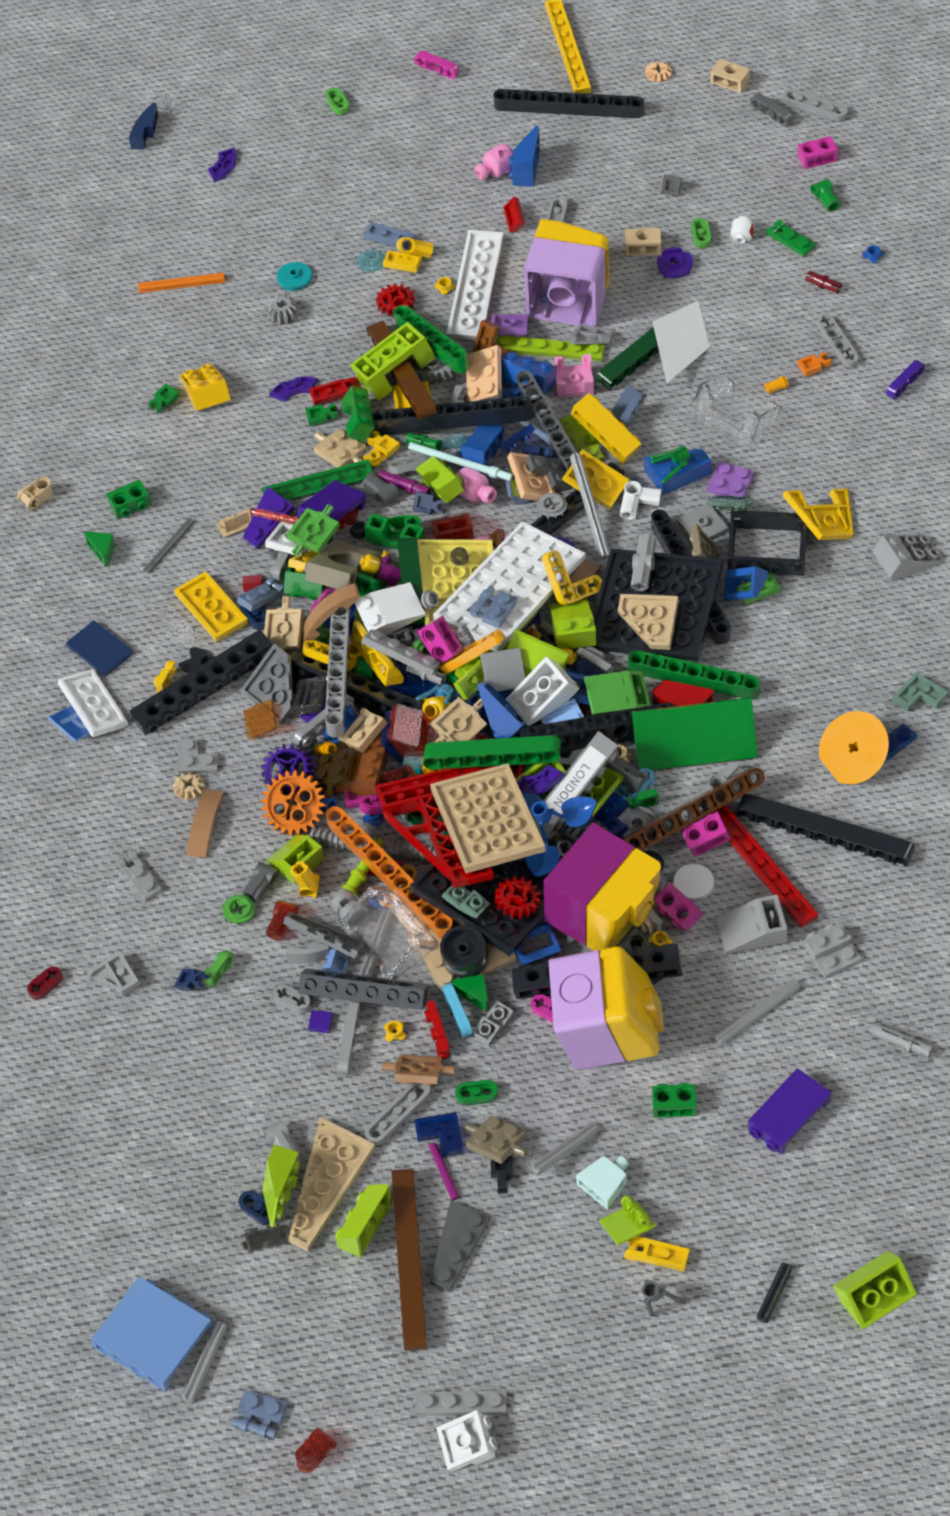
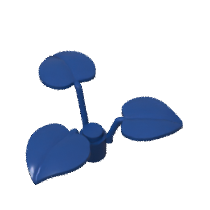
(576, 812)

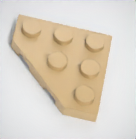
(650, 617)

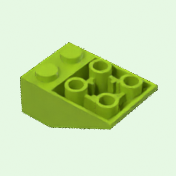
(278, 1180)

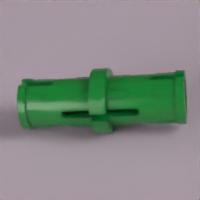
(423, 440)

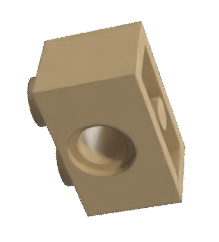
(730, 75)
(643, 241)

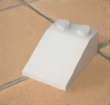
(390, 608)
(542, 691)

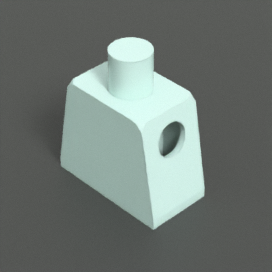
(604, 1179)

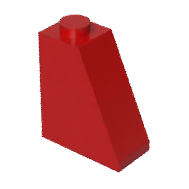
(681, 694)

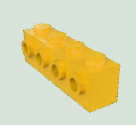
(606, 428)

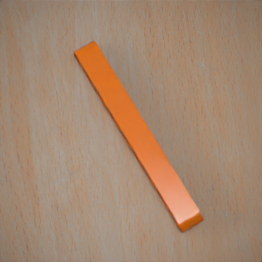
(383, 865)

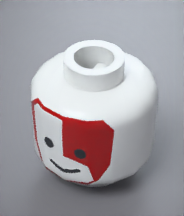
(742, 229)

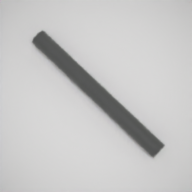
(168, 546)

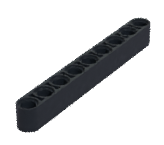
(568, 103)
(455, 415)
(673, 544)
(826, 829)

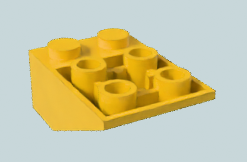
(205, 386)

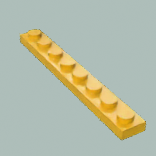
(567, 46)

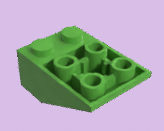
(616, 691)

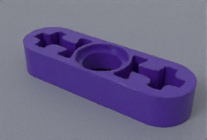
(907, 377)

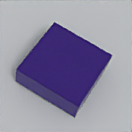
(320, 1021)

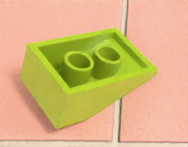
(573, 624)

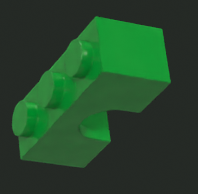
(357, 405)
(381, 532)

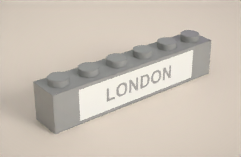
(579, 779)

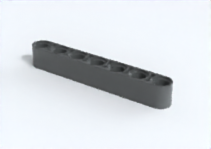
(546, 418)

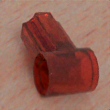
(276, 928)

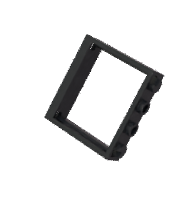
(767, 521)

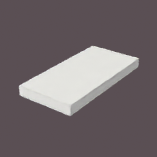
(92, 703)

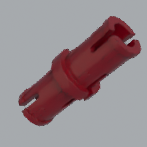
(823, 282)

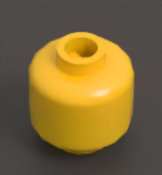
(434, 707)

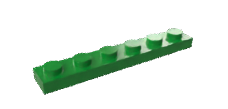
(317, 481)

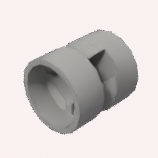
(343, 903)

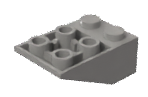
(906, 554)
(753, 925)

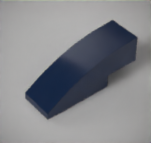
(144, 127)

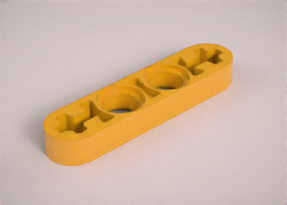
(472, 651)

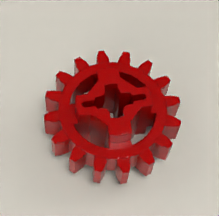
(393, 297)
(517, 897)

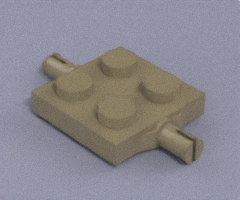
(496, 1139)

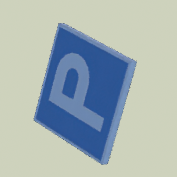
(69, 723)

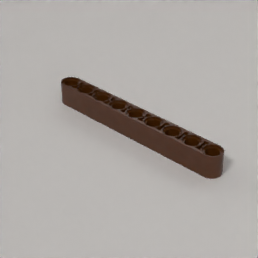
(405, 377)
(693, 810)
(409, 1260)

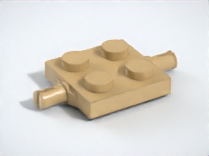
(338, 448)
(284, 625)
(459, 721)

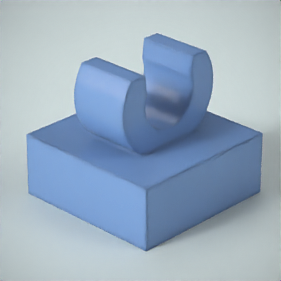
(336, 961)

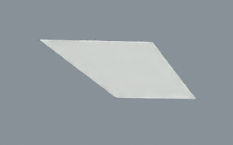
(680, 338)

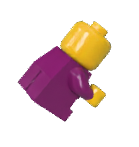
(382, 567)

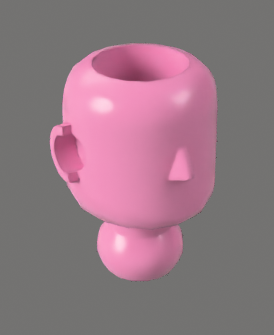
(495, 162)
(476, 486)

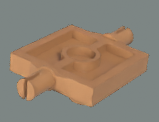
(418, 1069)

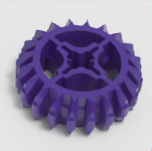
(276, 758)

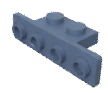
(627, 405)

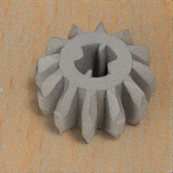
(282, 309)

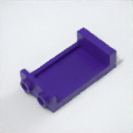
(338, 495)
(788, 1110)

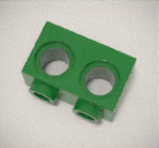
(128, 499)
(674, 1105)

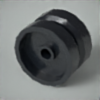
(463, 951)

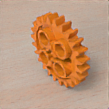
(276, 797)

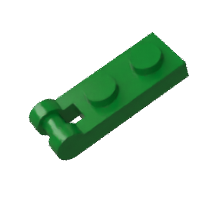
(791, 238)

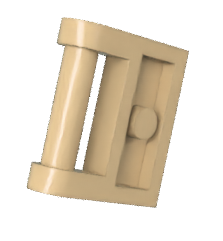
(366, 733)

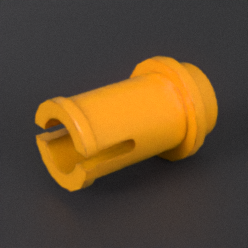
(775, 385)
(326, 748)

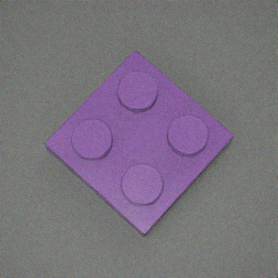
(511, 324)
(730, 480)

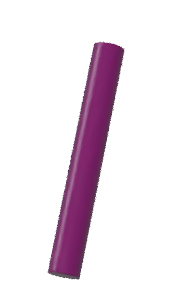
(443, 1171)

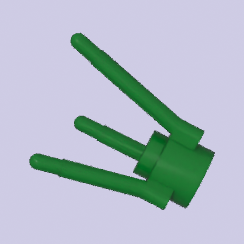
(677, 455)

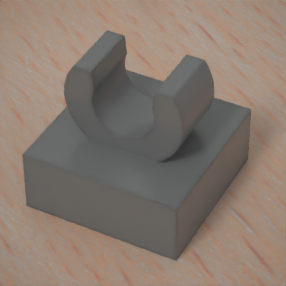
(671, 185)

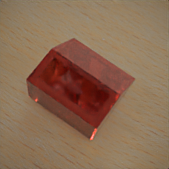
(452, 527)
(408, 730)

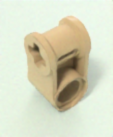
(36, 493)

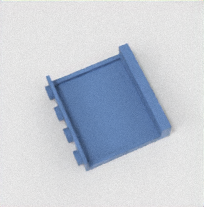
(151, 1332)

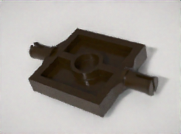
(335, 768)

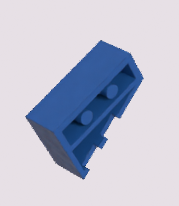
(543, 372)
(483, 444)
(698, 467)

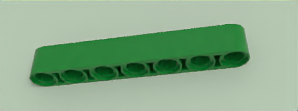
(441, 345)
(695, 674)
(492, 752)

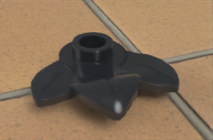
(198, 658)

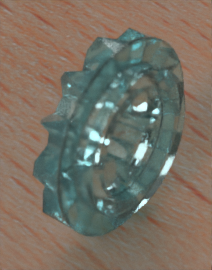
(371, 265)
(455, 441)

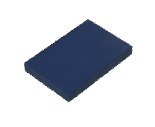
(99, 648)

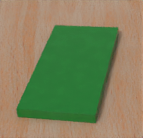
(694, 734)

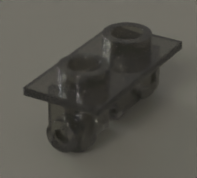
(271, 1234)

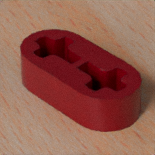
(44, 983)

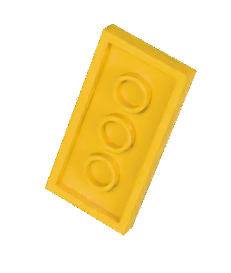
(211, 606)

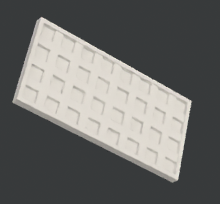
(513, 569)

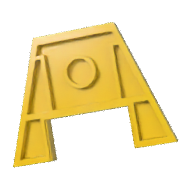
(827, 520)

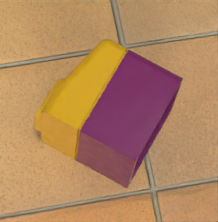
(600, 889)

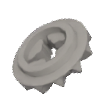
(556, 500)

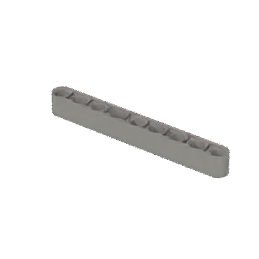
(337, 672)

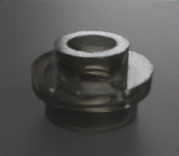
(459, 552)

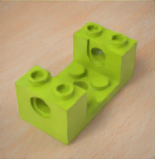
(376, 363)

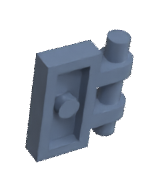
(499, 606)
(262, 1408)

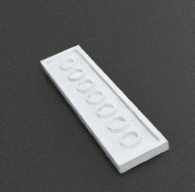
(474, 284)

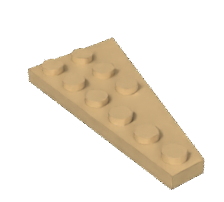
(329, 1174)

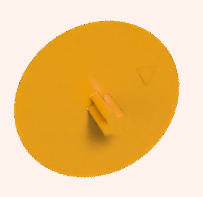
(850, 733)

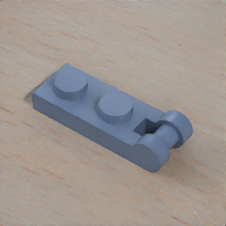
(386, 235)
(261, 595)

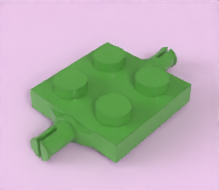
(313, 530)

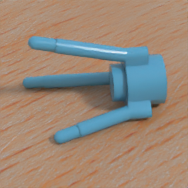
(445, 690)

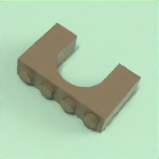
(336, 565)

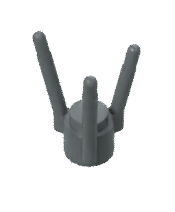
(654, 1292)

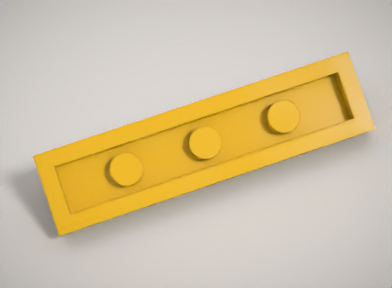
(377, 661)

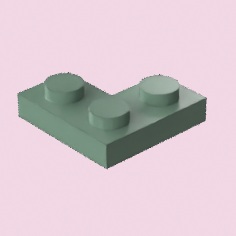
(919, 688)

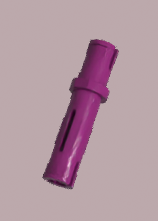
(410, 486)

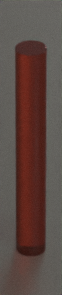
(273, 516)

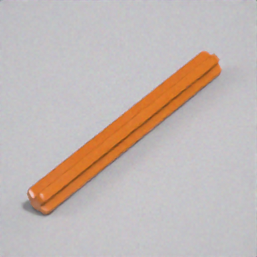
(181, 282)

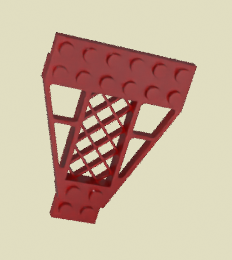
(416, 795)

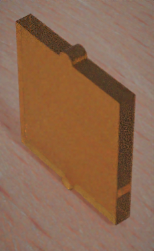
(260, 719)

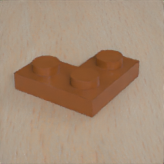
(486, 337)

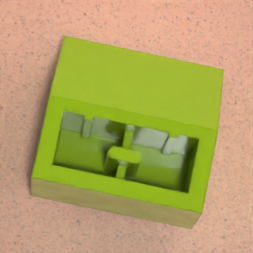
(295, 850)

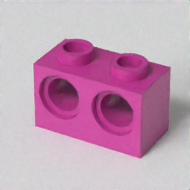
(817, 152)
(440, 639)
(707, 839)
(680, 905)

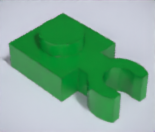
(164, 396)
(318, 414)
(644, 799)

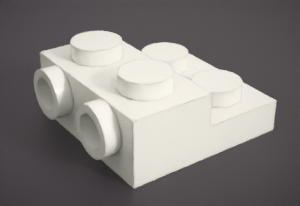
(279, 541)
(467, 1441)

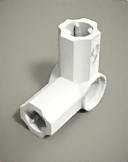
(636, 494)

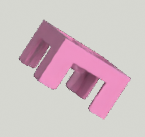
(574, 379)

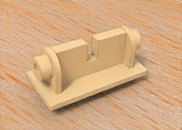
(232, 525)

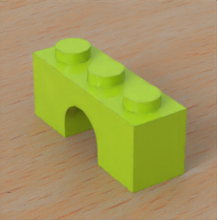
(441, 478)

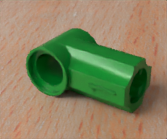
(824, 192)

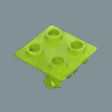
(577, 433)
(627, 1222)

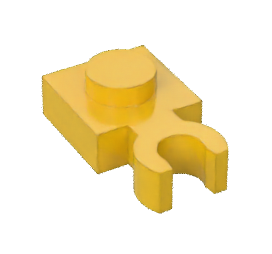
(384, 445)
(164, 678)

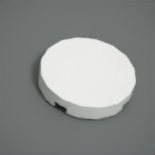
(694, 881)

